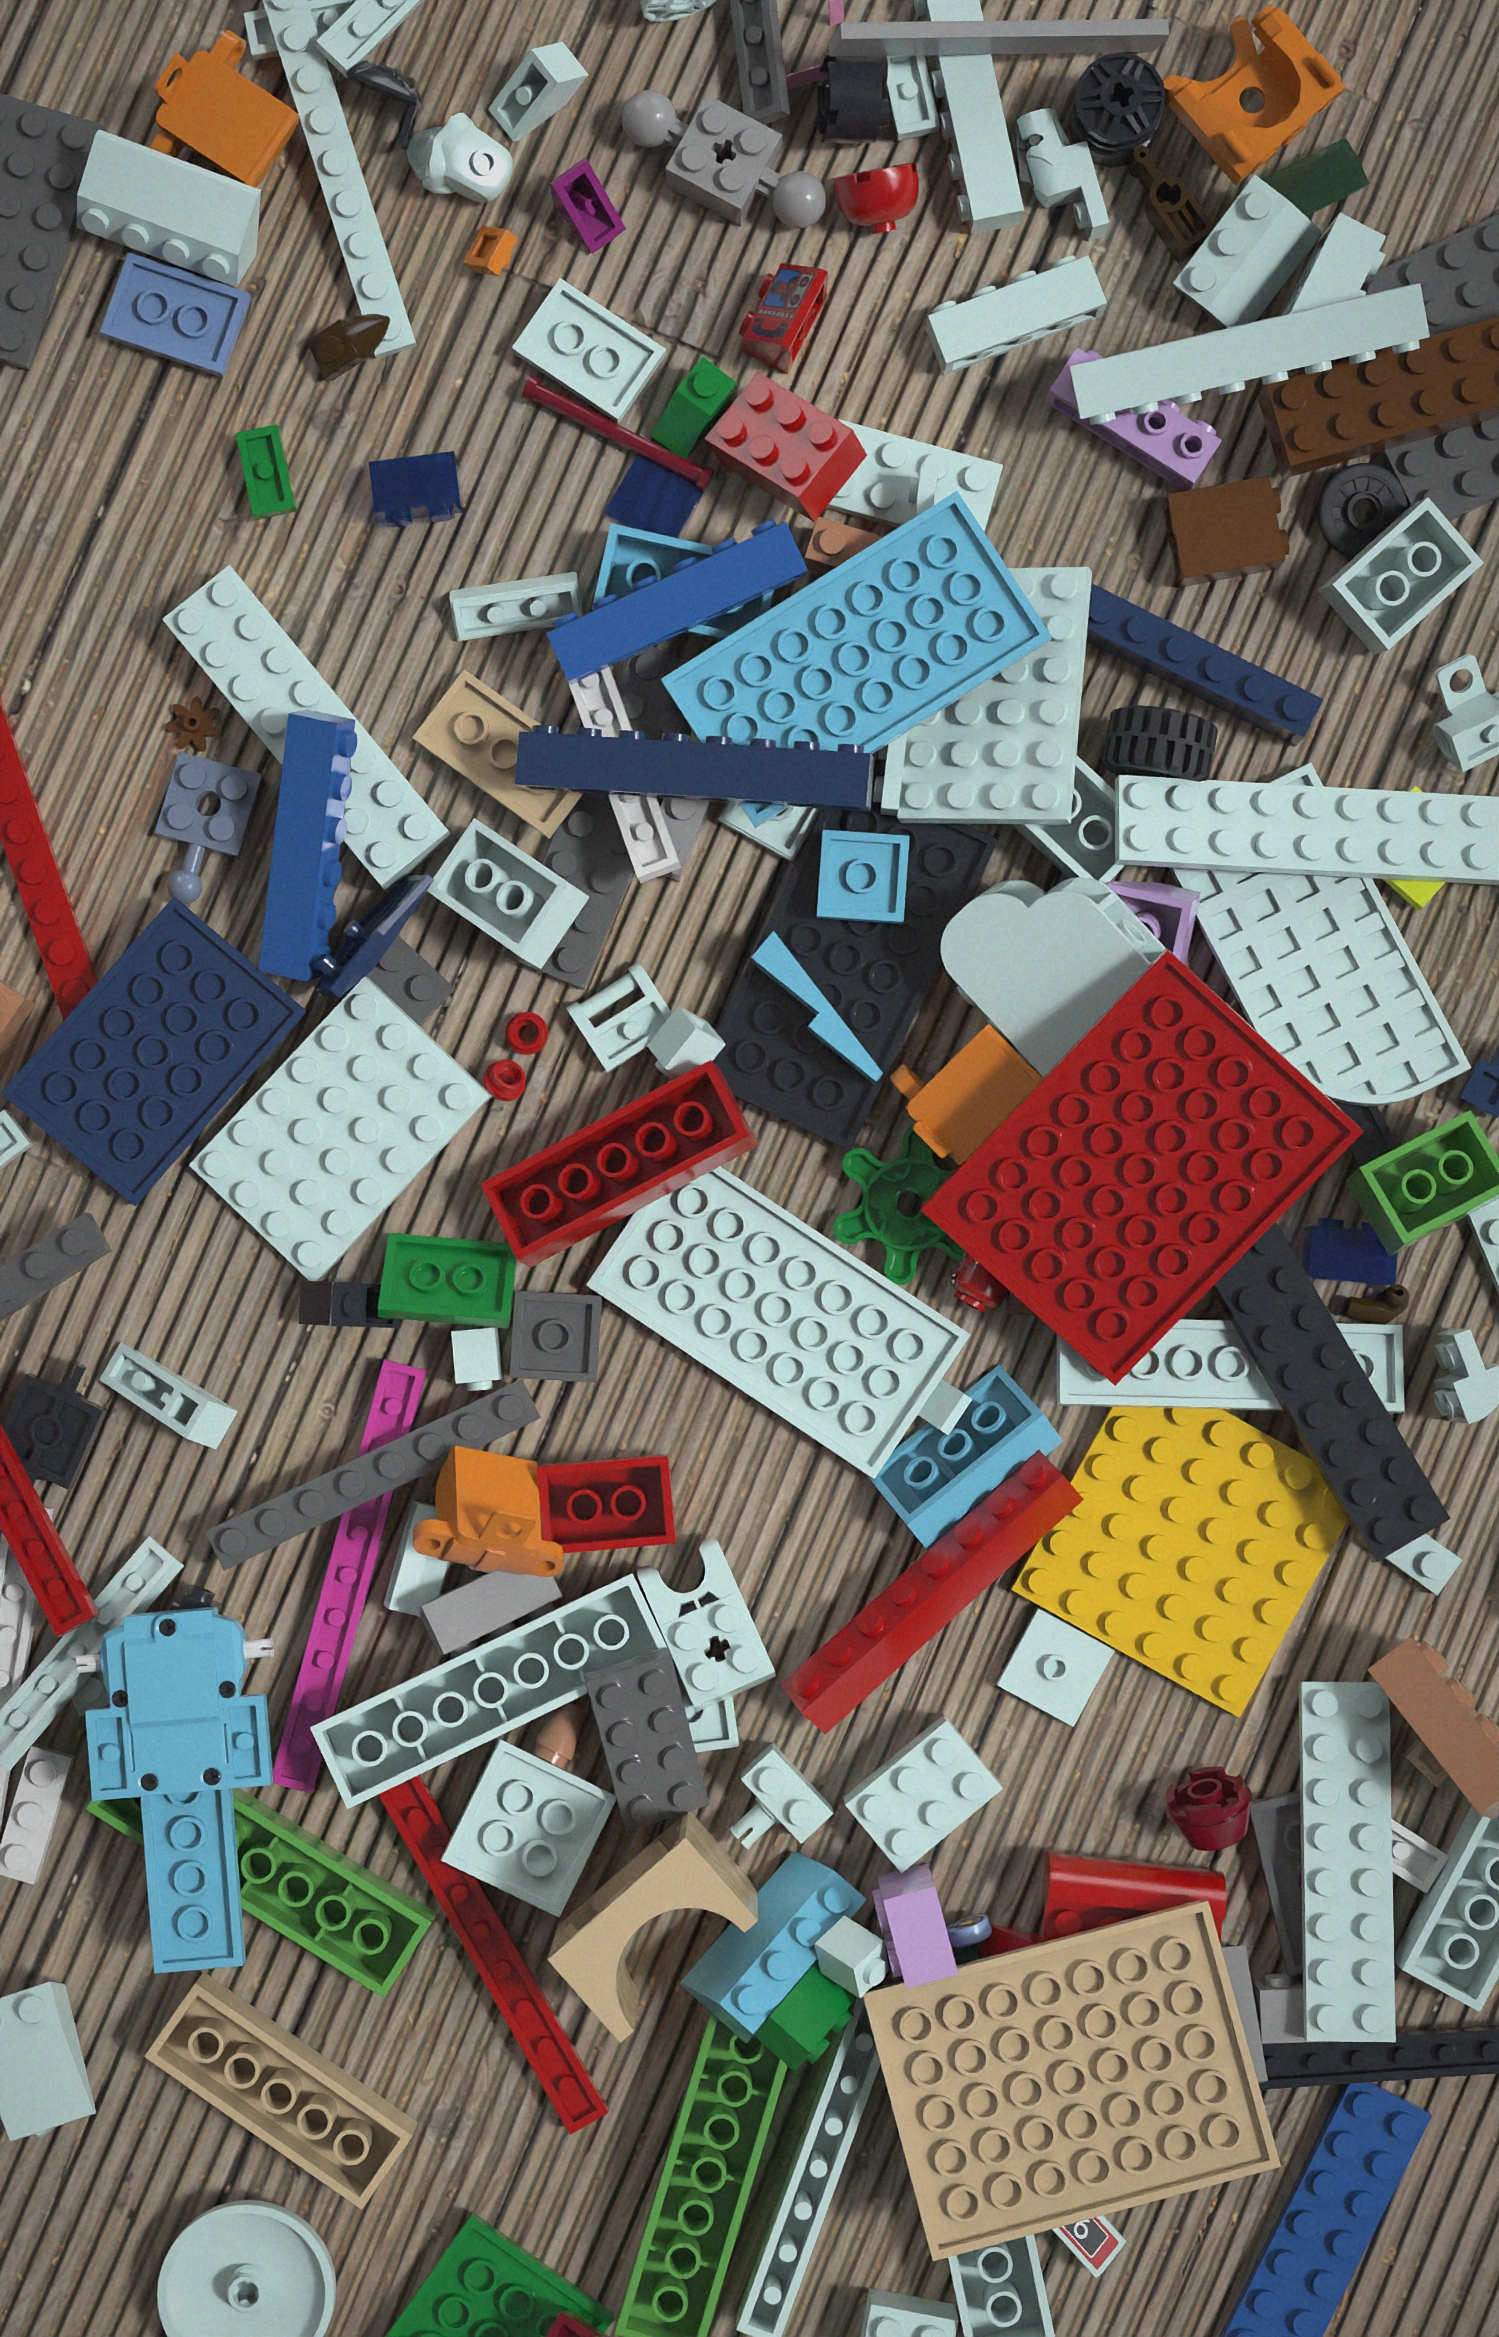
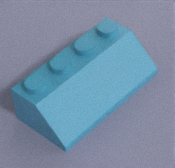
(943, 1477)
(754, 1971)

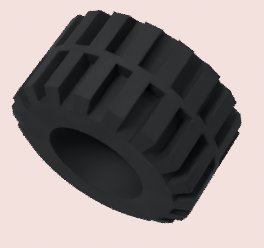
(1159, 743)

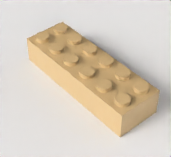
(282, 2090)

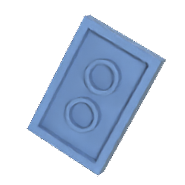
(175, 315)

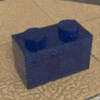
(416, 488)
(1347, 1254)

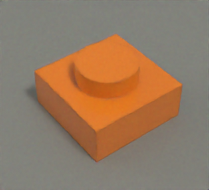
(490, 251)

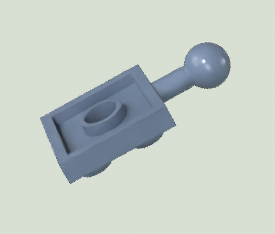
(219, 833)

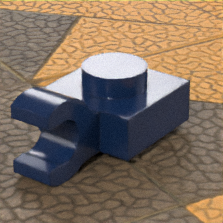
(1482, 1086)

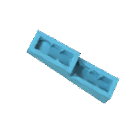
(827, 1026)

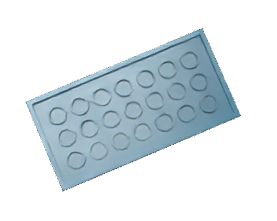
(866, 644)

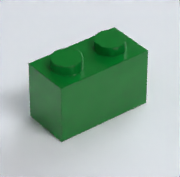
(805, 2017)

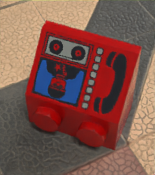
(785, 314)

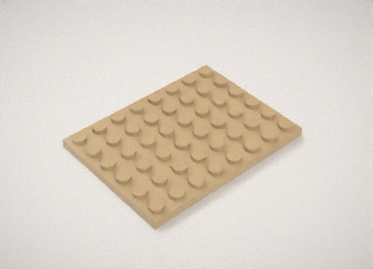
(1071, 2080)

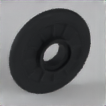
(1340, 495)

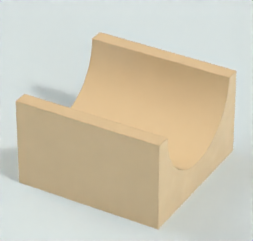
(672, 1872)

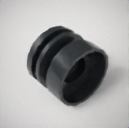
(1106, 126)

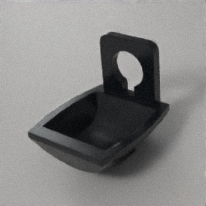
(392, 84)

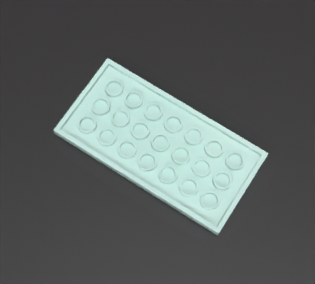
(781, 1314)

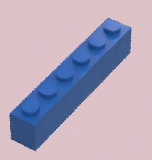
(678, 602)
(307, 843)

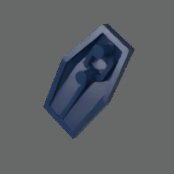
(370, 937)

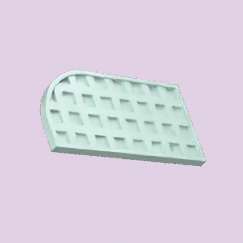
(1327, 978)

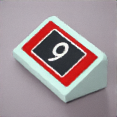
(1093, 2242)

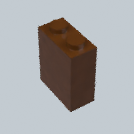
(1225, 531)

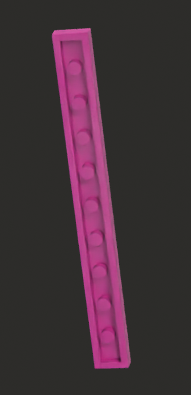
(345, 1588)

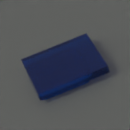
(654, 499)

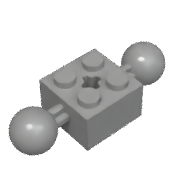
(735, 183)

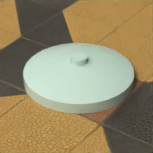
(247, 2274)

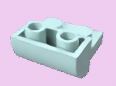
(1472, 1385)

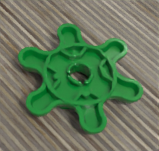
(878, 1213)

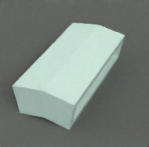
(414, 1575)

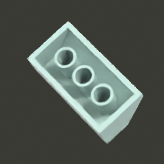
(169, 208)

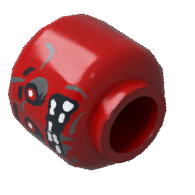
(976, 1285)

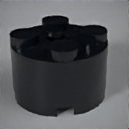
(851, 99)

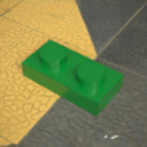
(266, 472)

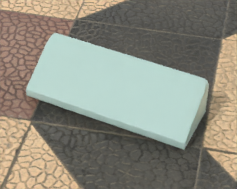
(514, 605)

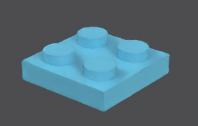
(862, 876)

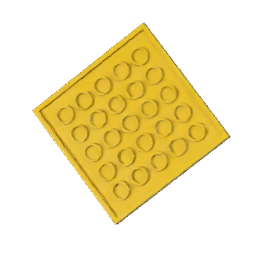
(1187, 1546)

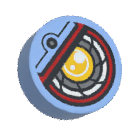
(969, 1931)

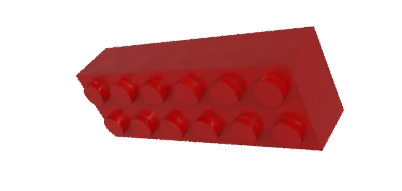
(619, 1164)

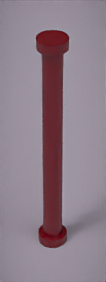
(535, 391)

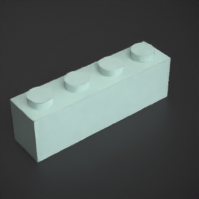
(1015, 314)

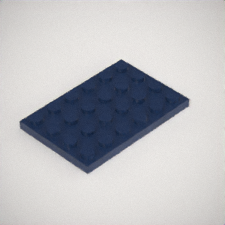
(154, 1051)

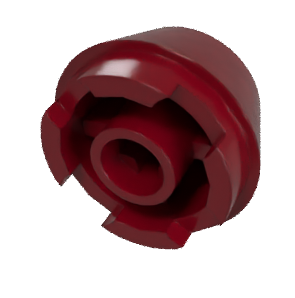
(1210, 1808)

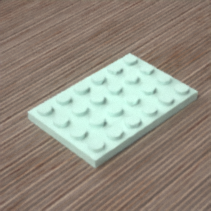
(1014, 739)
(340, 1130)

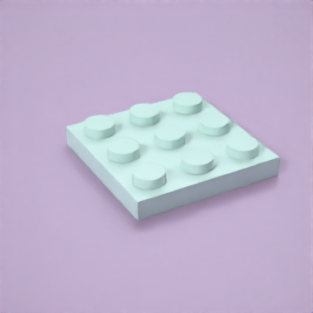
(528, 1828)

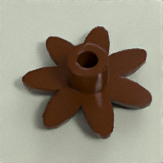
(197, 731)

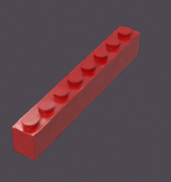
(931, 1592)

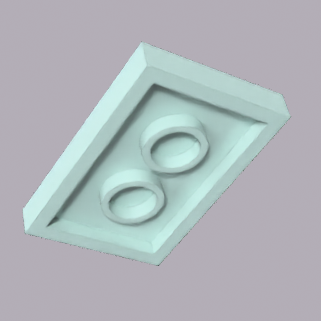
(589, 350)

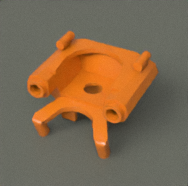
(1286, 72)

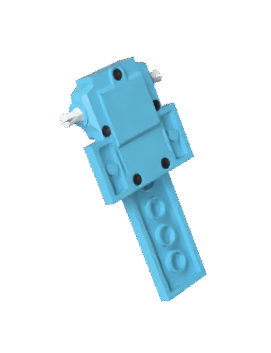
(182, 1744)

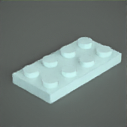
(882, 480)

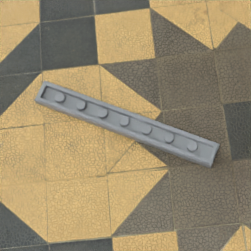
(997, 37)

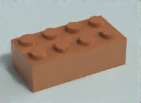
(1444, 1719)

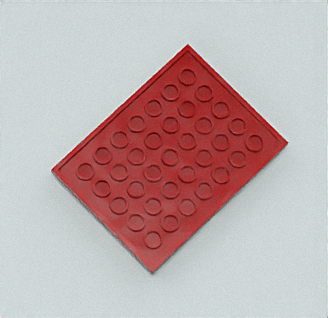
(1141, 1167)

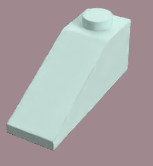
(168, 1396)

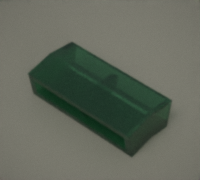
(1320, 178)

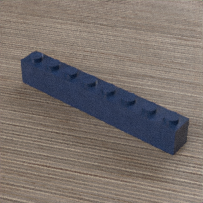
(695, 770)

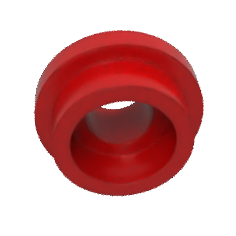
(521, 1020)
(504, 1080)

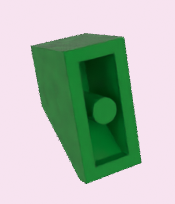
(695, 408)

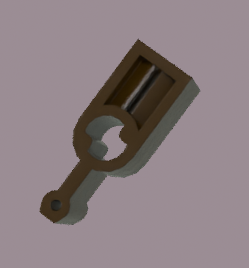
(1179, 226)

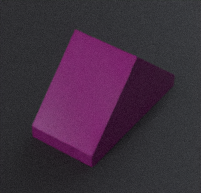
(586, 206)

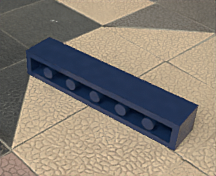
(1200, 667)

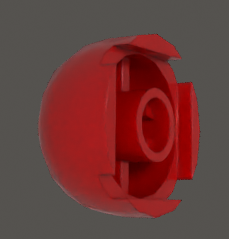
(878, 196)

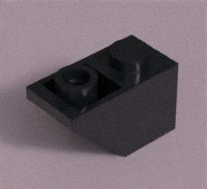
(342, 1305)

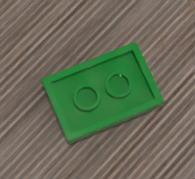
(447, 1280)

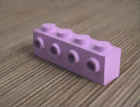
(1157, 439)

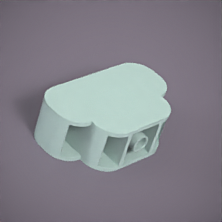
(1046, 960)

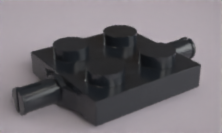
(53, 1426)

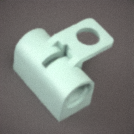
(1472, 727)

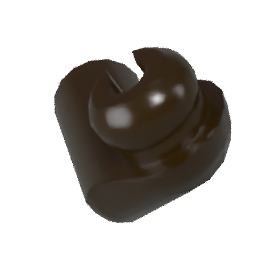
(1382, 1308)

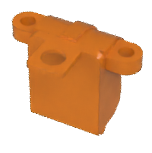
(221, 114)
(967, 1094)
(488, 1516)

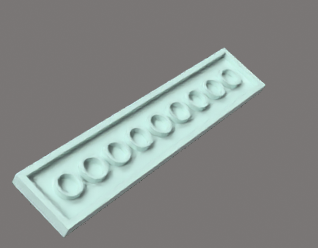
(1306, 830)

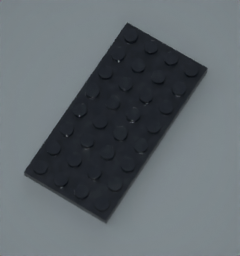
(863, 969)

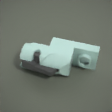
(1059, 170)

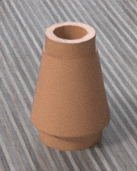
(560, 1735)

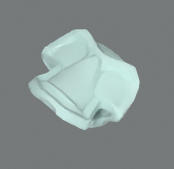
(460, 160)

